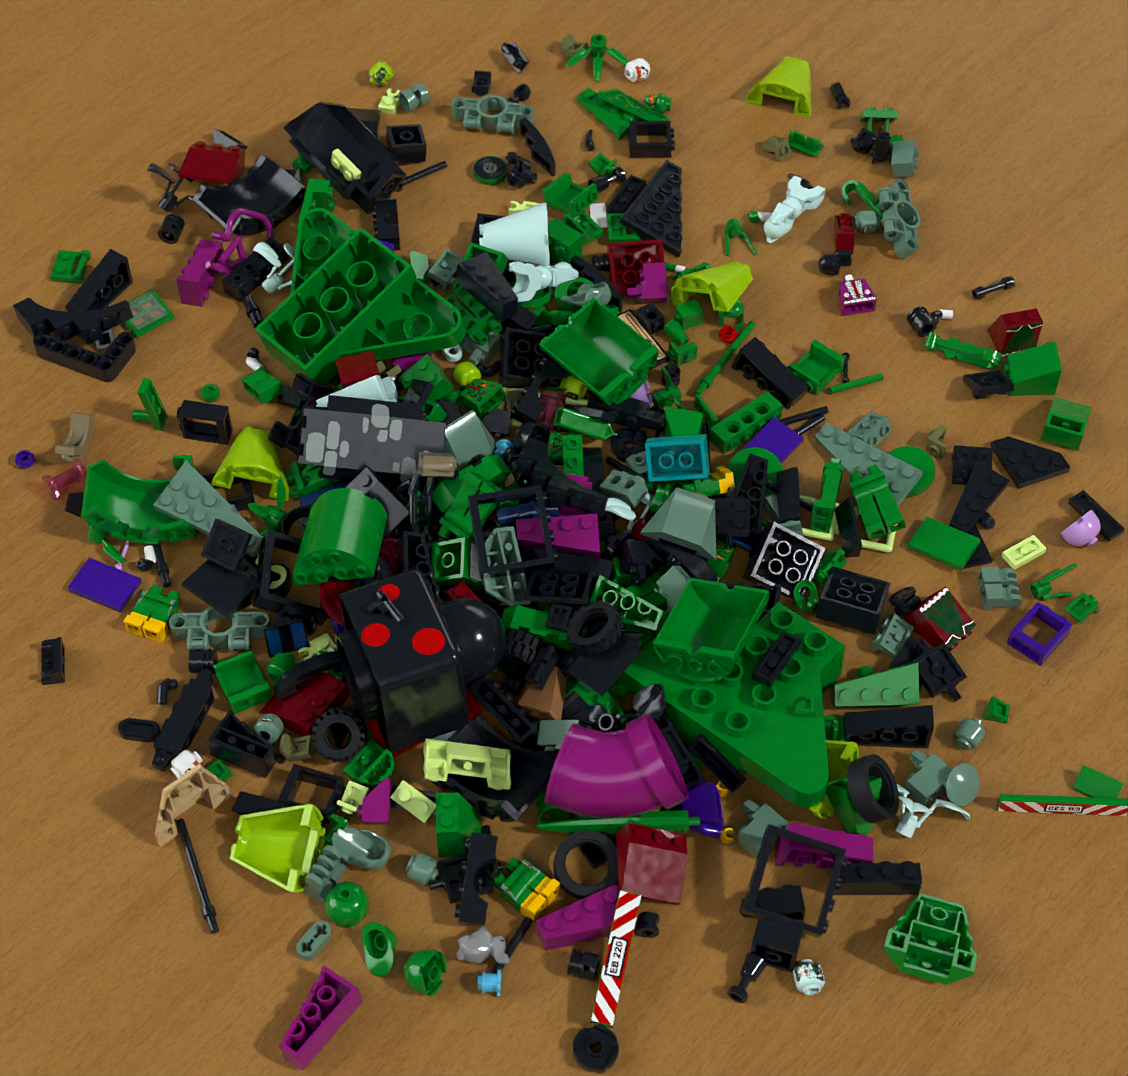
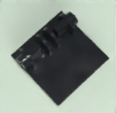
(964, 460)

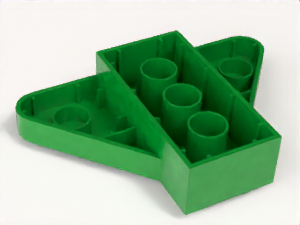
(352, 300)
(749, 720)

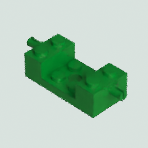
(318, 195)

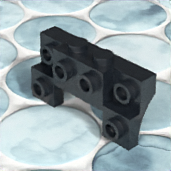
(309, 392)
(631, 412)

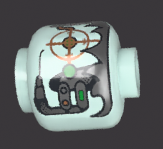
(809, 977)

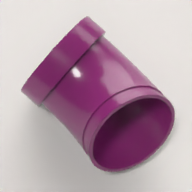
(615, 772)

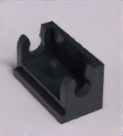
(53, 661)

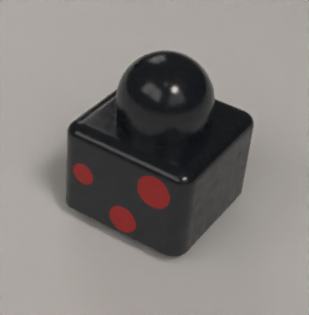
(415, 671)

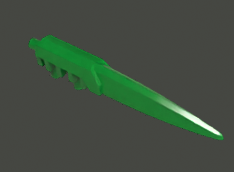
(664, 820)

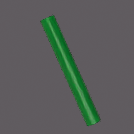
(855, 383)

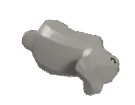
(482, 945)

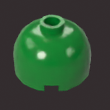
(346, 904)
(425, 970)

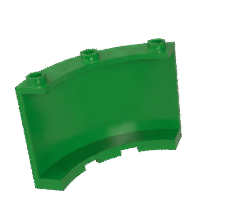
(126, 507)

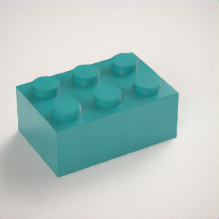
(677, 458)

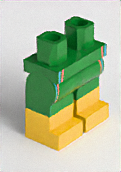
(715, 484)
(153, 614)
(527, 888)

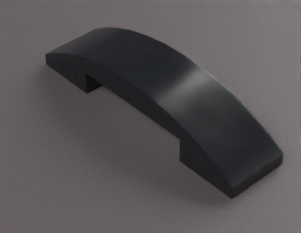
(593, 467)
(691, 561)
(305, 670)

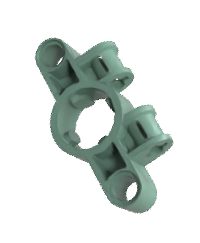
(473, 116)
(897, 203)
(196, 629)

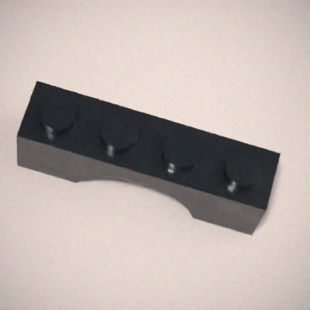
(530, 406)
(496, 422)
(481, 851)

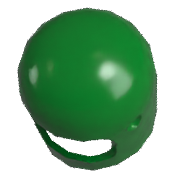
(736, 310)
(554, 813)

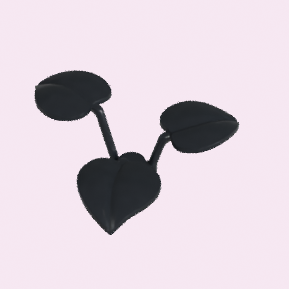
(170, 199)
(648, 700)

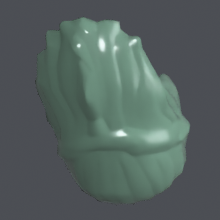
(586, 292)
(362, 848)

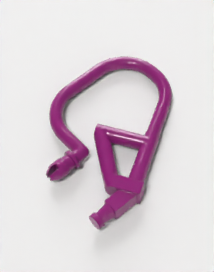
(223, 265)

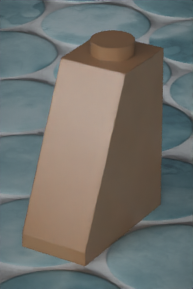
(546, 703)

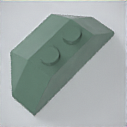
(503, 549)

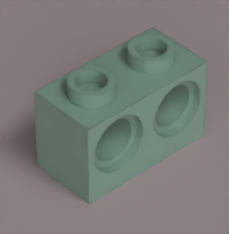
(625, 487)

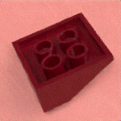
(628, 259)

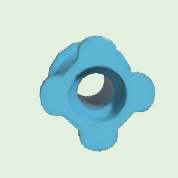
(501, 446)
(490, 982)

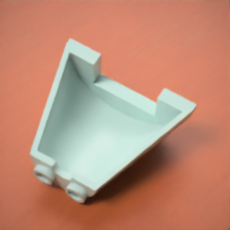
(520, 235)
(371, 388)

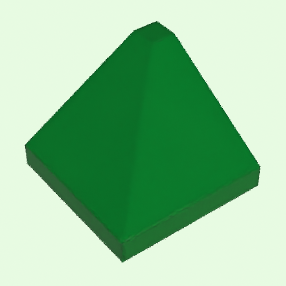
(996, 711)

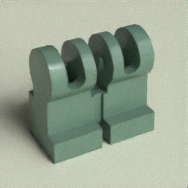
(998, 588)
(324, 874)

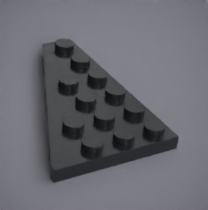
(659, 209)

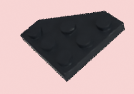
(1028, 462)

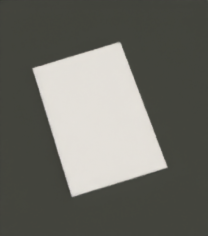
(598, 214)

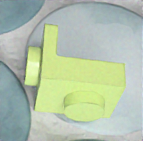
(353, 797)

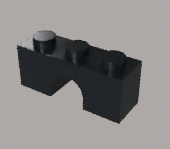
(387, 218)

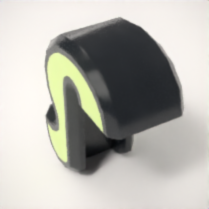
(281, 579)

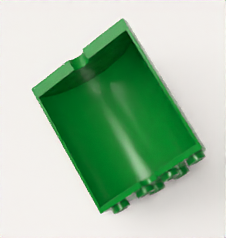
(602, 352)
(340, 538)
(709, 629)

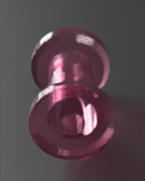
(552, 402)
(65, 479)

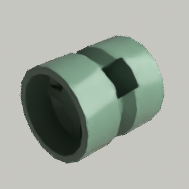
(414, 97)

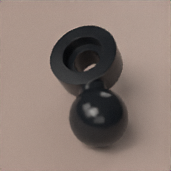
(521, 93)

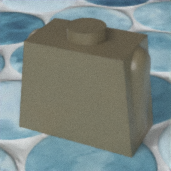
(436, 464)

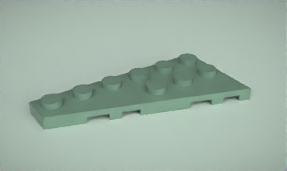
(859, 455)
(198, 503)

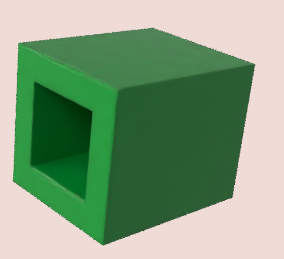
(689, 314)

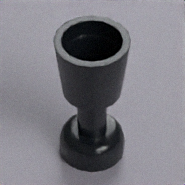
(602, 182)
(750, 971)

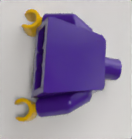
(706, 803)

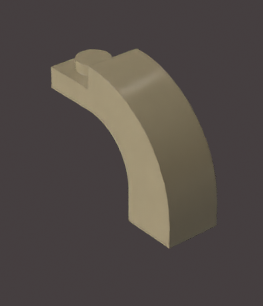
(79, 437)

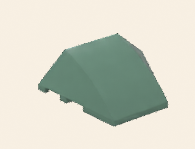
(466, 439)
(686, 521)

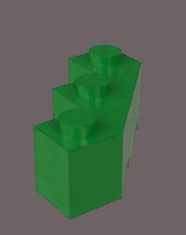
(491, 468)
(534, 622)

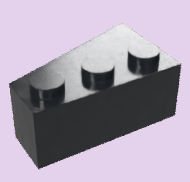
(241, 746)

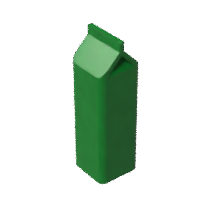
(582, 424)

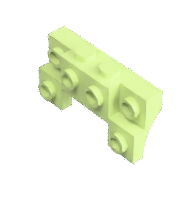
(468, 760)

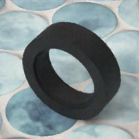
(861, 793)
(582, 838)

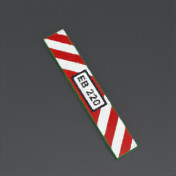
(1062, 805)
(615, 959)

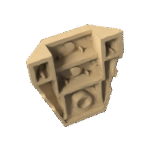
(183, 794)

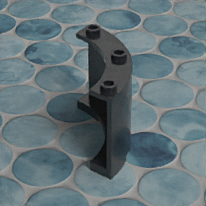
(264, 190)
(528, 774)

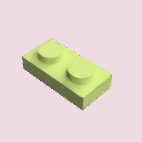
(342, 163)
(1023, 552)
(414, 801)

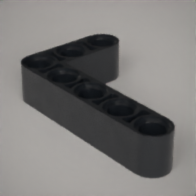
(101, 367)

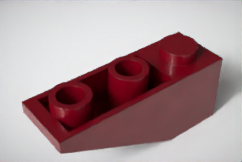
(844, 232)

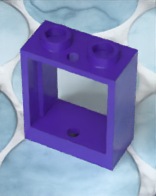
(1030, 647)

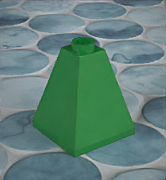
(842, 804)

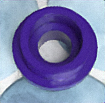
(24, 459)

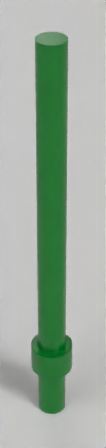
(707, 380)

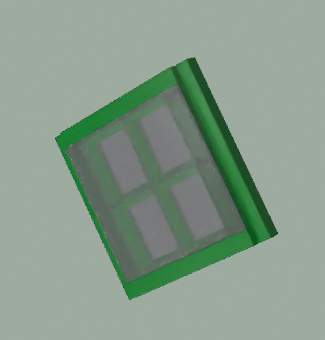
(148, 313)

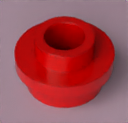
(728, 334)

